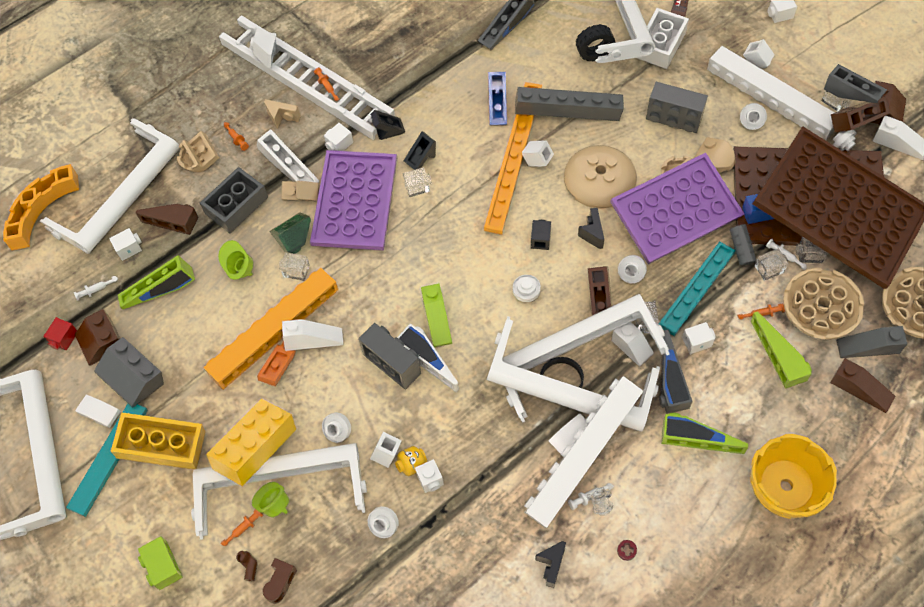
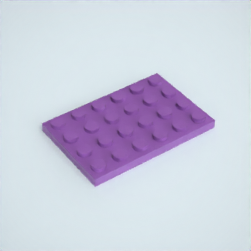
(354, 200)
(676, 208)

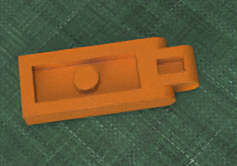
(276, 365)

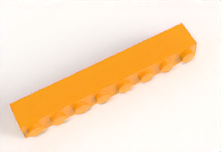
(268, 330)

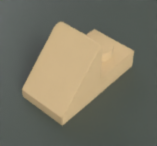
(279, 111)
(300, 190)

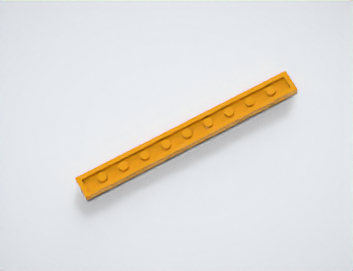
(509, 171)

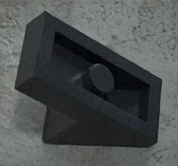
(387, 125)
(420, 151)
(593, 230)
(553, 557)

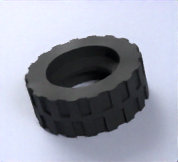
(590, 35)

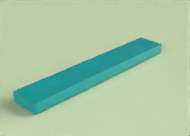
(697, 288)
(99, 471)

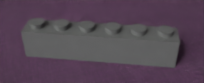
(569, 104)

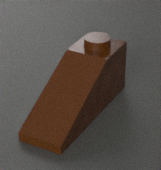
(859, 115)
(171, 217)
(599, 289)
(862, 385)

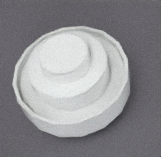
(753, 116)
(845, 140)
(632, 269)
(526, 288)
(336, 427)
(383, 522)

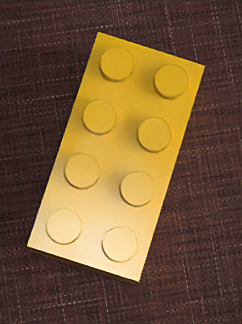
(158, 441)
(251, 442)

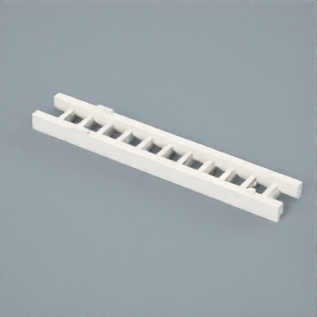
(300, 86)

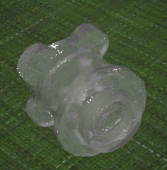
(601, 501)

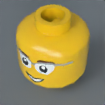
(409, 459)

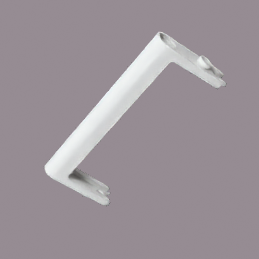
(641, 40)
(124, 195)
(580, 334)
(561, 392)
(42, 452)
(280, 467)

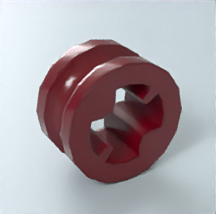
(621, 554)

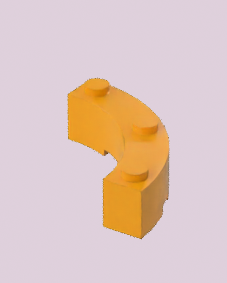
(33, 201)

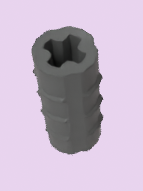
(742, 245)

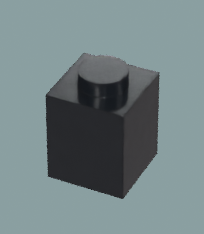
(540, 234)

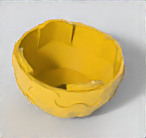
(800, 464)

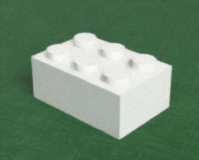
(667, 33)

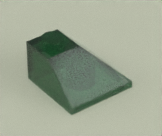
(292, 233)

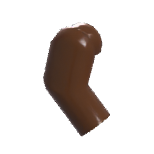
(249, 563)

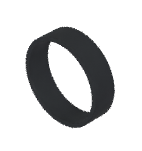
(564, 360)

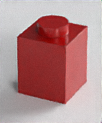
(60, 334)

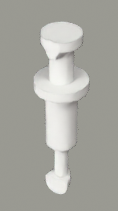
(791, 257)
(94, 288)
(583, 499)

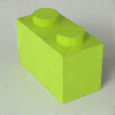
(159, 563)

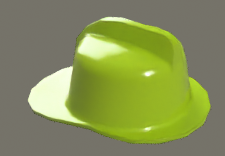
(235, 260)
(271, 500)

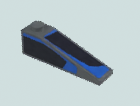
(506, 20)
(674, 389)

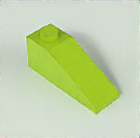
(436, 315)

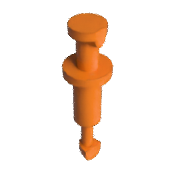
(323, 79)
(238, 139)
(765, 311)
(243, 526)

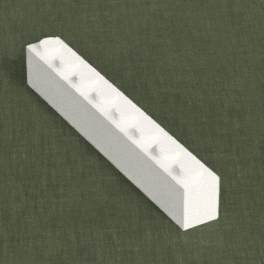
(772, 92)
(583, 452)

